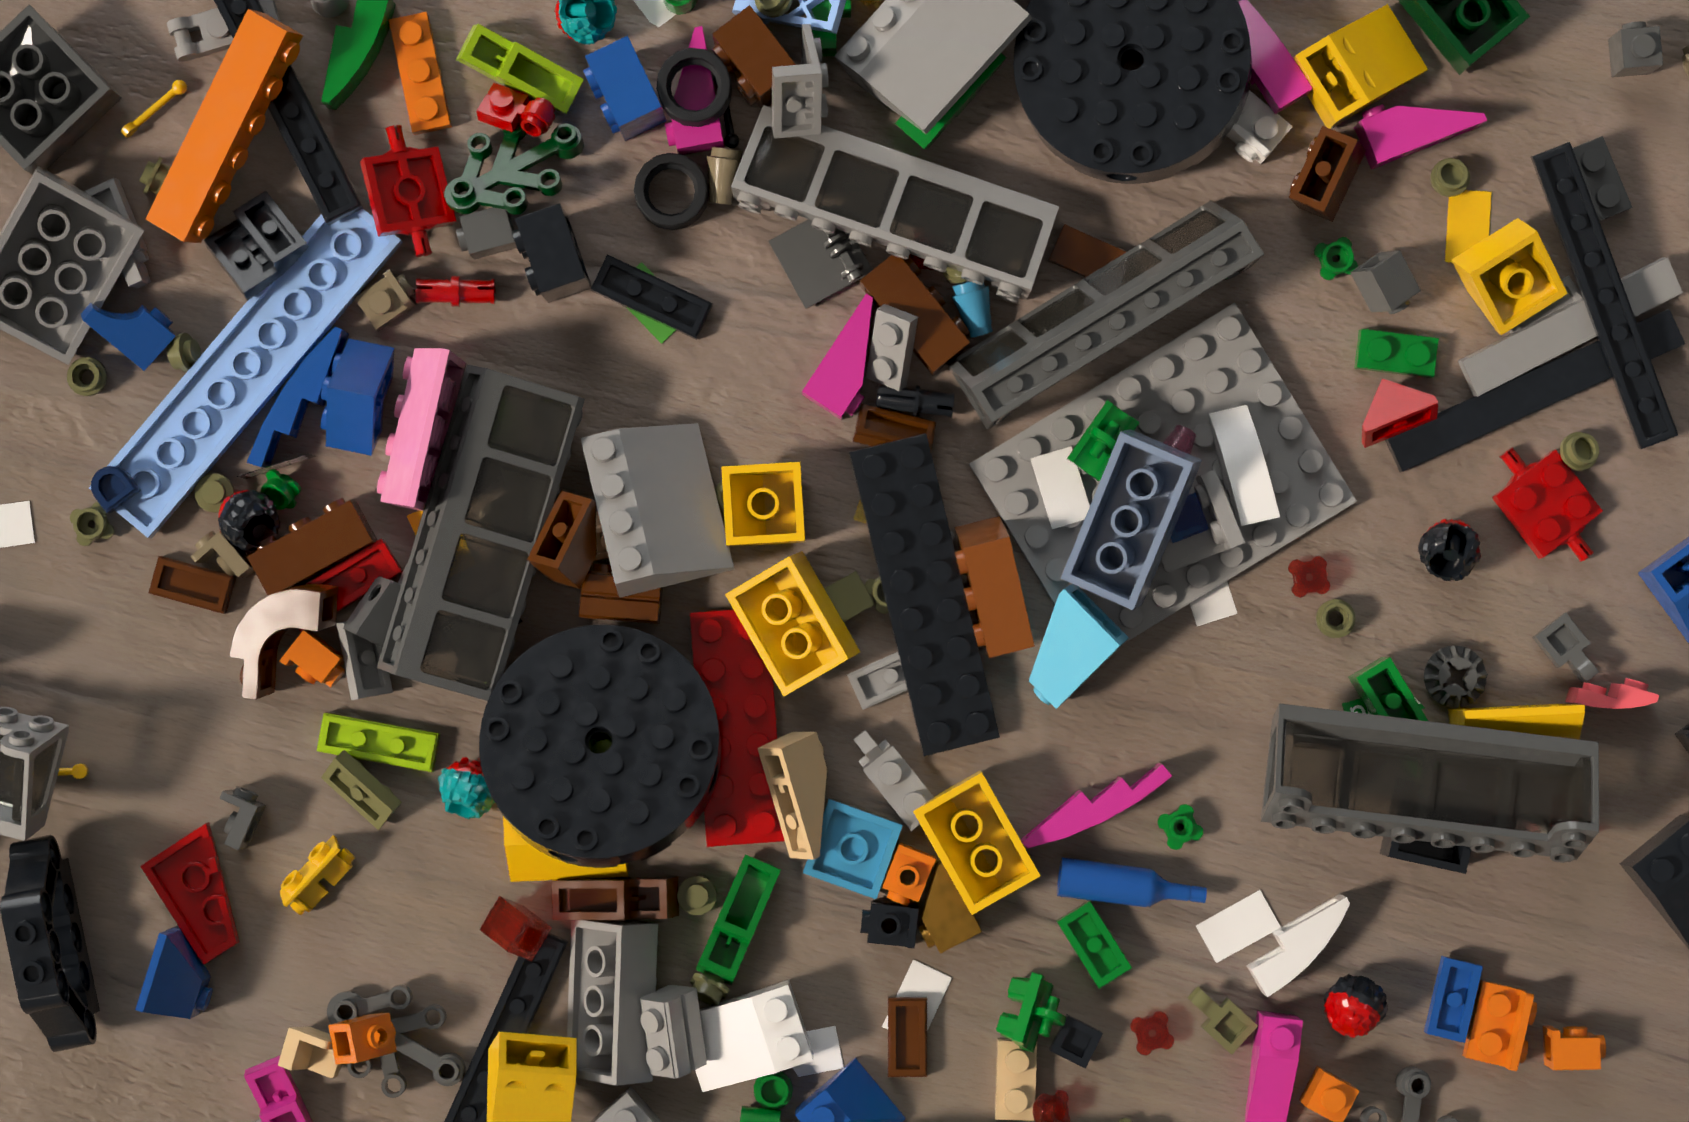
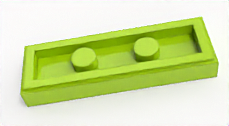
(378, 742)

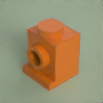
(314, 659)
(907, 859)
(1573, 1048)

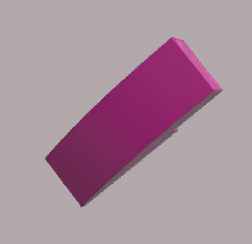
(1272, 65)

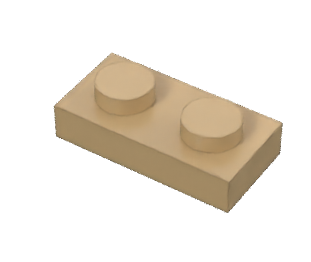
(1015, 1082)

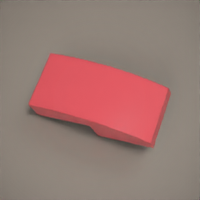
(1620, 696)

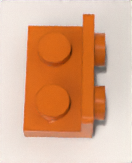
(1500, 1025)

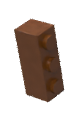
(937, 335)
(311, 547)

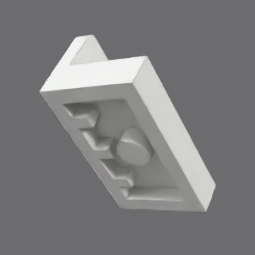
(1257, 130)

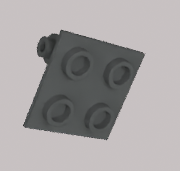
(819, 261)

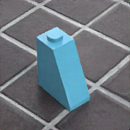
(1073, 646)

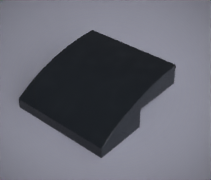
(256, 245)

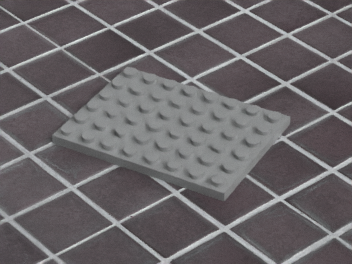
(1178, 384)

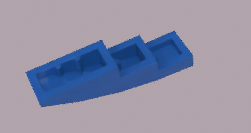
(295, 396)

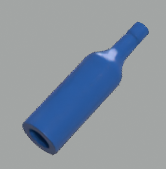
(1120, 884)

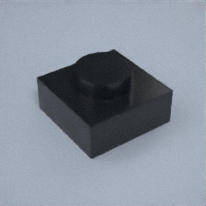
(1076, 1041)

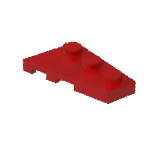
(195, 892)

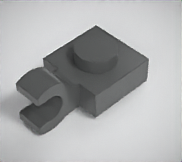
(1564, 643)

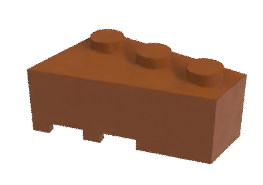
(993, 587)

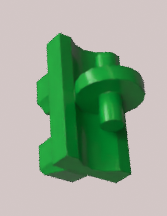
(1099, 439)
(1036, 1013)

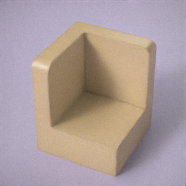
(309, 1050)

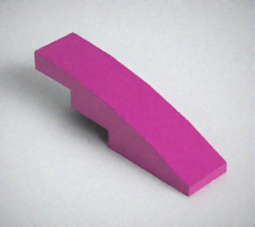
(1081, 813)
(276, 1093)

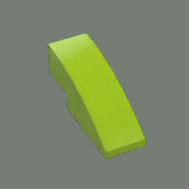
(519, 68)

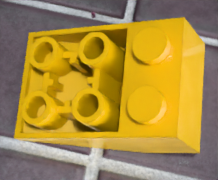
(1359, 65)
(531, 1078)

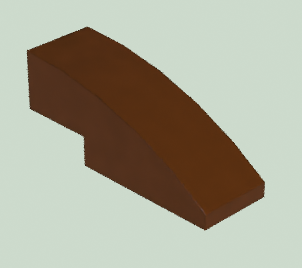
(615, 898)

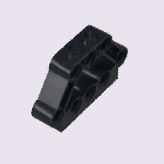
(48, 944)

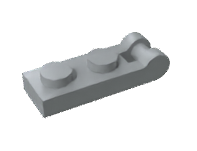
(213, 31)

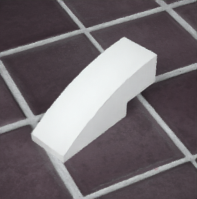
(1243, 466)
(1299, 945)

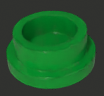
(773, 1090)

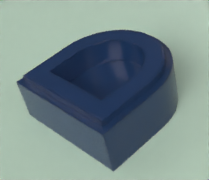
(113, 487)

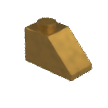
(946, 914)

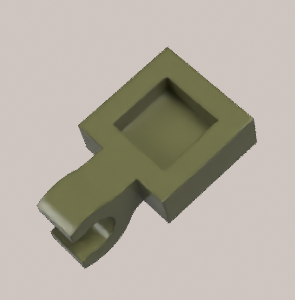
(1224, 1021)

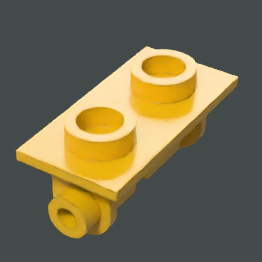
(304, 885)

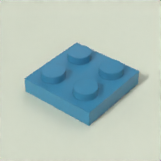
(854, 849)

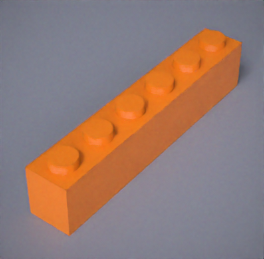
(225, 127)

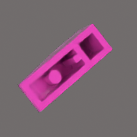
(695, 92)
(1406, 130)
(841, 372)
(1273, 1066)

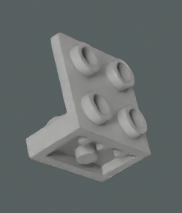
(798, 92)
(1223, 530)

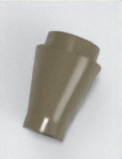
(721, 172)

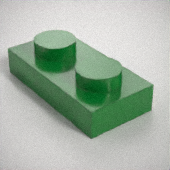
(1396, 353)
(1094, 944)

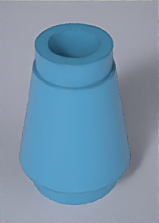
(974, 307)

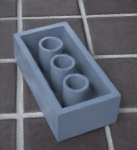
(1131, 519)

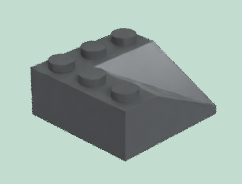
(45, 92)

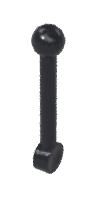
(731, 140)

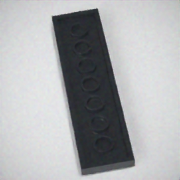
(924, 594)

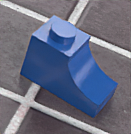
(136, 334)

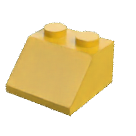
(1510, 275)
(763, 504)

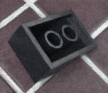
(1662, 874)

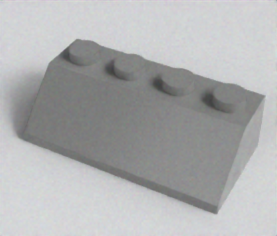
(608, 974)

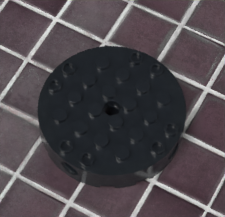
(1140, 120)
(591, 689)

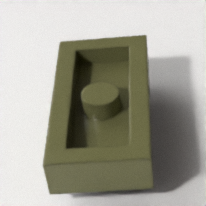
(361, 789)

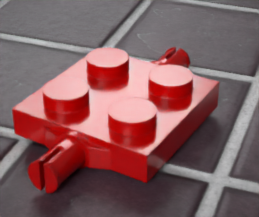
(407, 191)
(1547, 504)

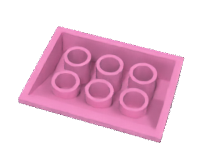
(423, 421)

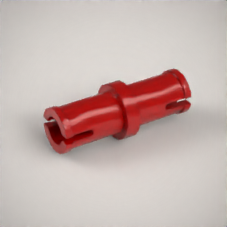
(455, 291)

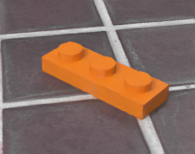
(420, 73)

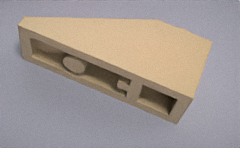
(797, 786)

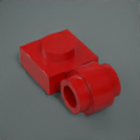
(508, 107)

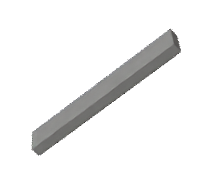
(1561, 330)

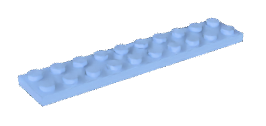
(247, 366)

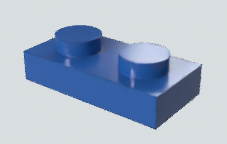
(1453, 999)

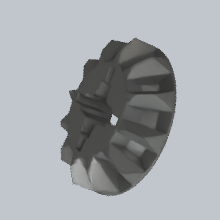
(1438, 672)

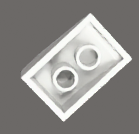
(753, 1037)

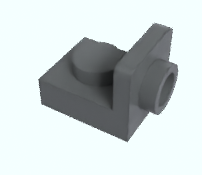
(243, 823)

